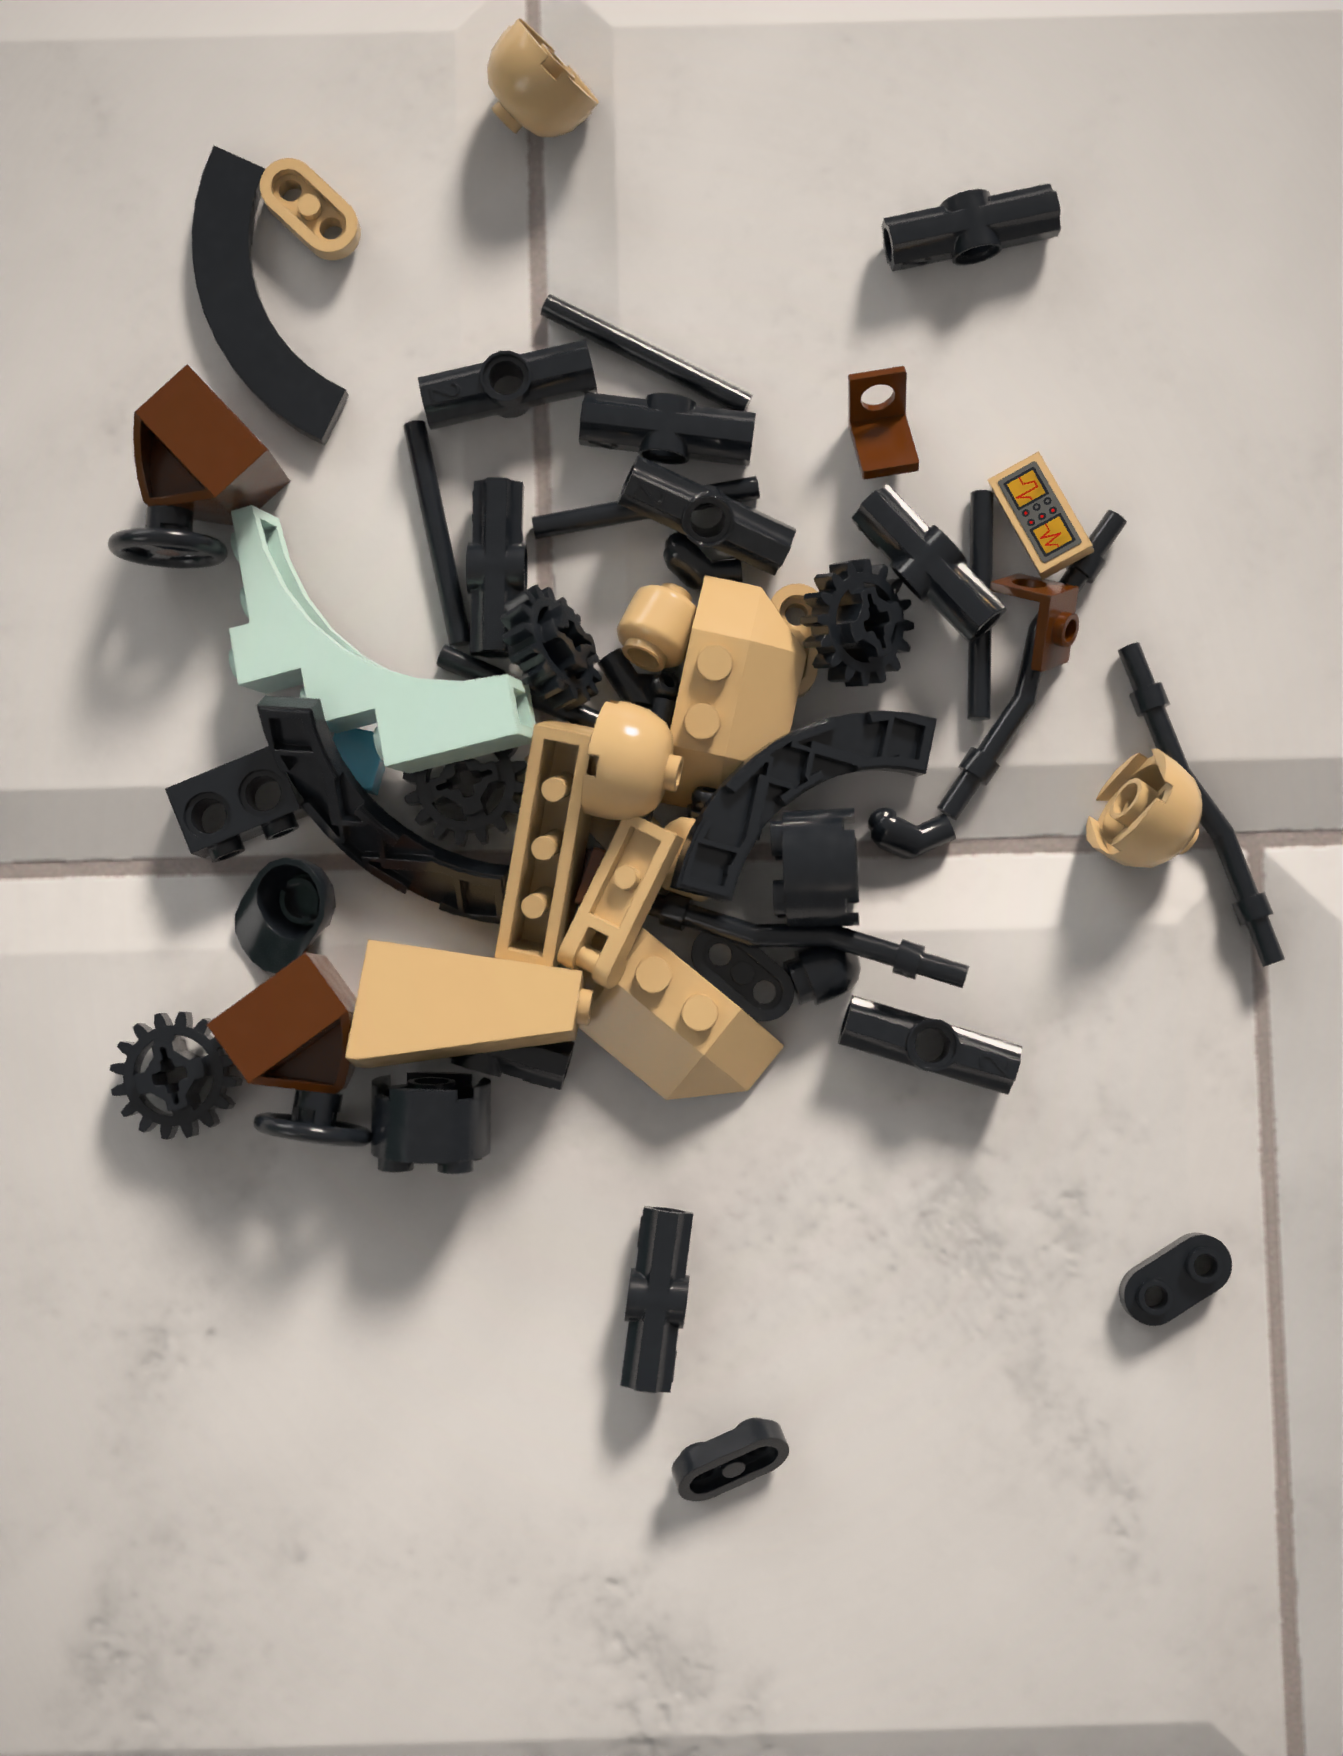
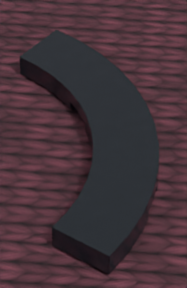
(233, 304)
(783, 772)
(362, 828)

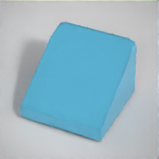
(361, 757)

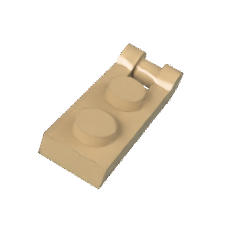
(619, 899)

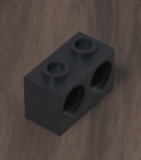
(235, 788)

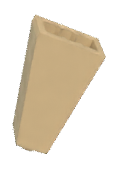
(454, 1004)

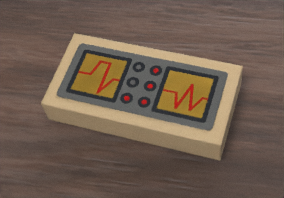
(1040, 515)

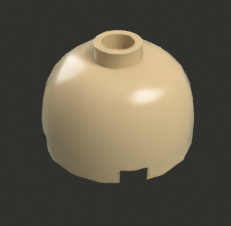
(535, 85)
(630, 763)
(1148, 813)

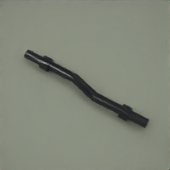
(980, 763)
(1251, 906)
(906, 958)

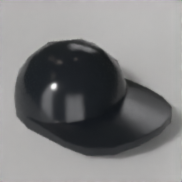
(284, 912)

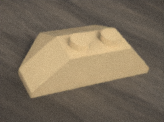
(734, 684)
(676, 1026)

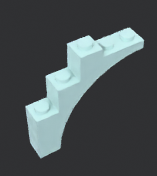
(293, 645)

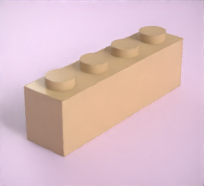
(547, 846)

